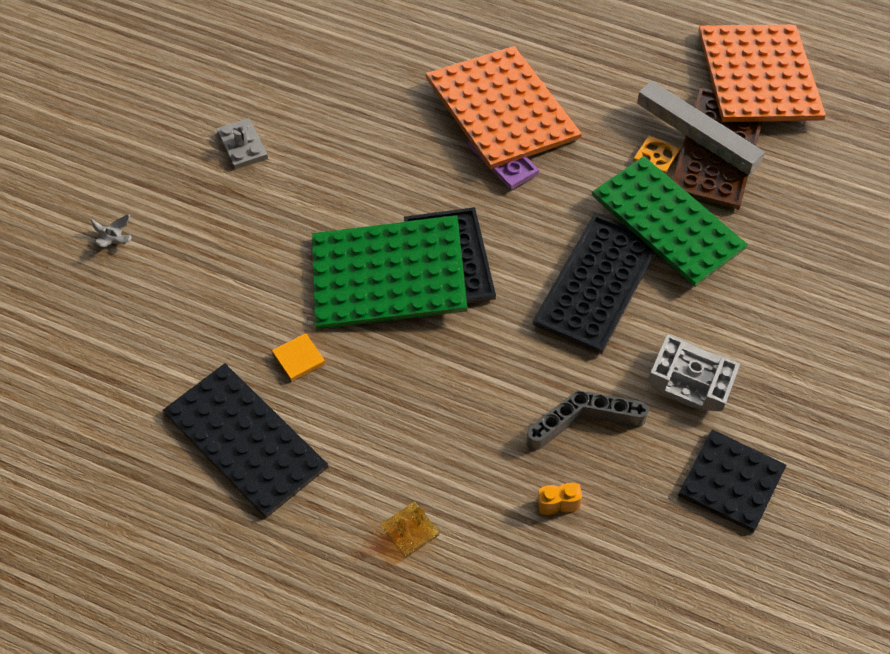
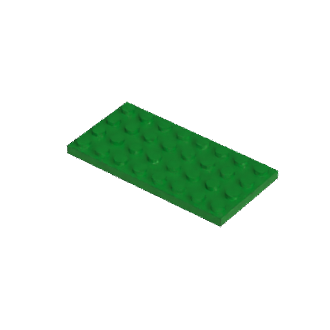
(669, 220)

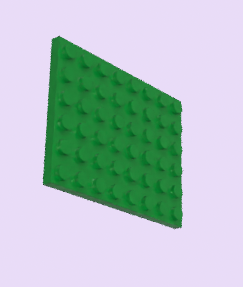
(388, 272)

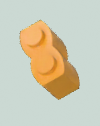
(554, 499)

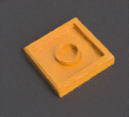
(298, 357)

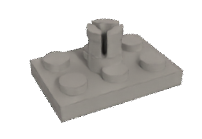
(242, 143)

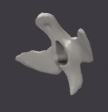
(112, 233)

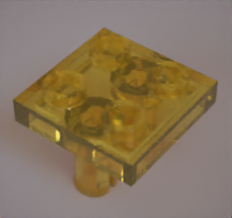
(410, 529)

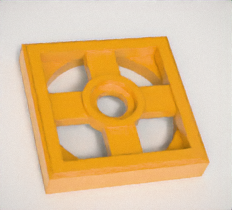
(662, 146)

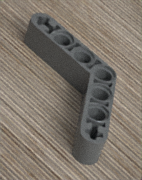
(588, 409)

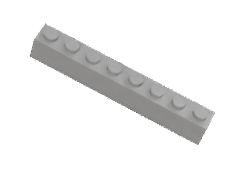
(700, 128)

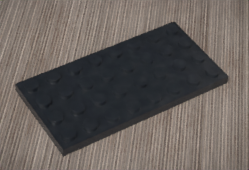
(595, 284)
(245, 440)

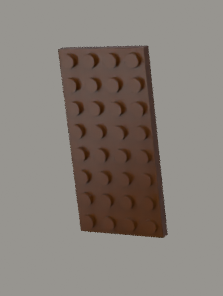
(705, 173)

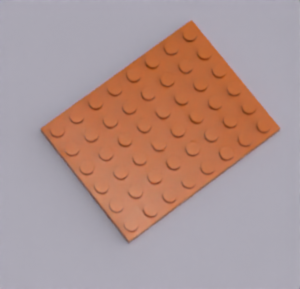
(760, 73)
(503, 107)

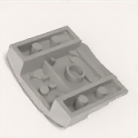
(693, 375)

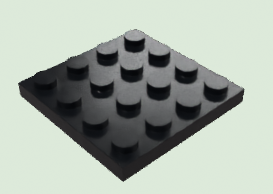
(732, 480)

